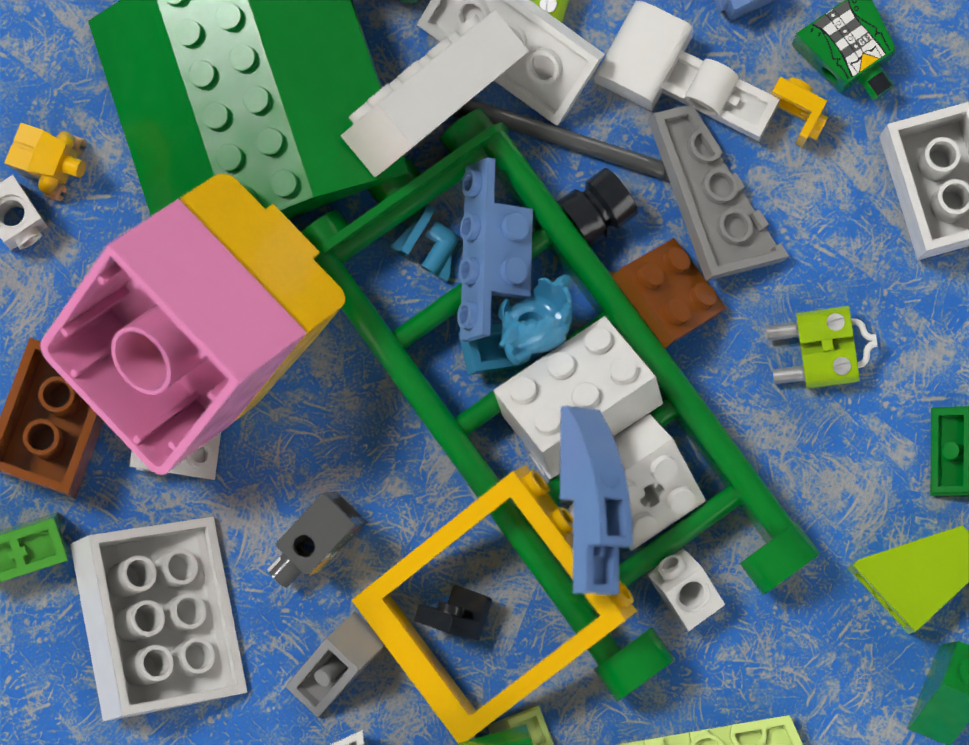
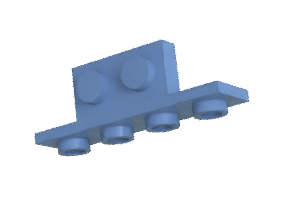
(494, 250)

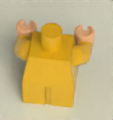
(46, 158)

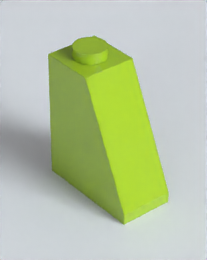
(917, 576)

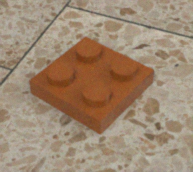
(669, 292)

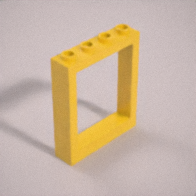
(446, 699)

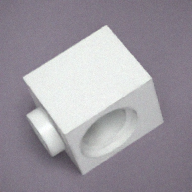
(30, 228)
(693, 601)

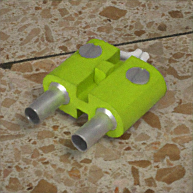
(825, 347)

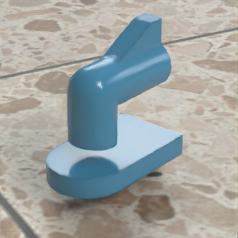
(439, 258)

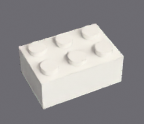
(932, 177)
(587, 372)

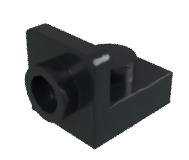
(460, 616)

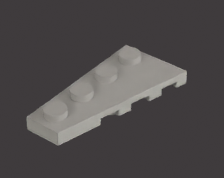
(718, 216)

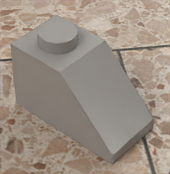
(335, 664)

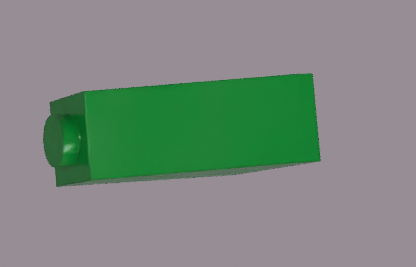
(944, 699)

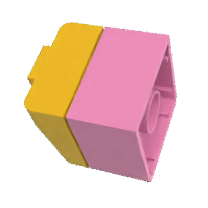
(191, 320)

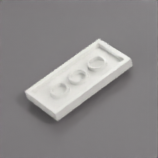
(557, 59)

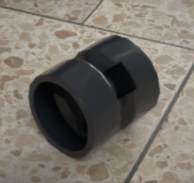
(599, 206)

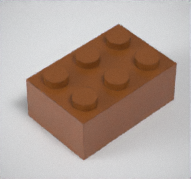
(46, 427)

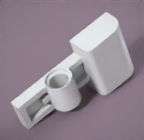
(652, 60)

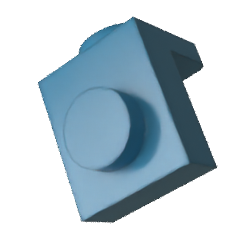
(486, 353)

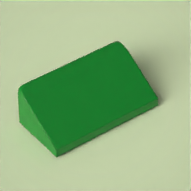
(949, 451)

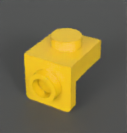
(798, 100)

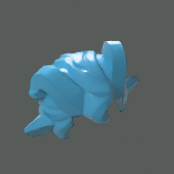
(537, 321)

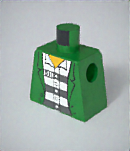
(849, 47)

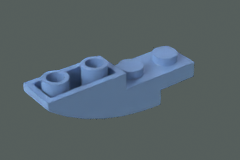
(598, 486)

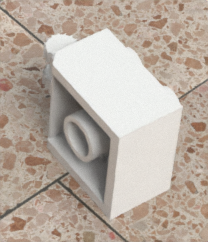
(656, 479)

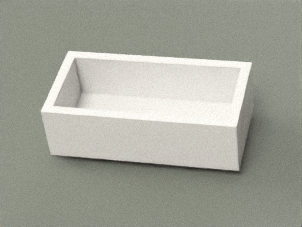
(432, 90)

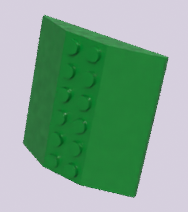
(241, 95)

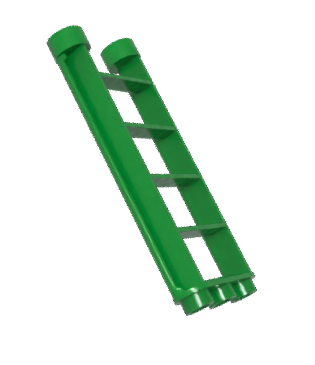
(468, 142)

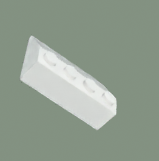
(158, 617)

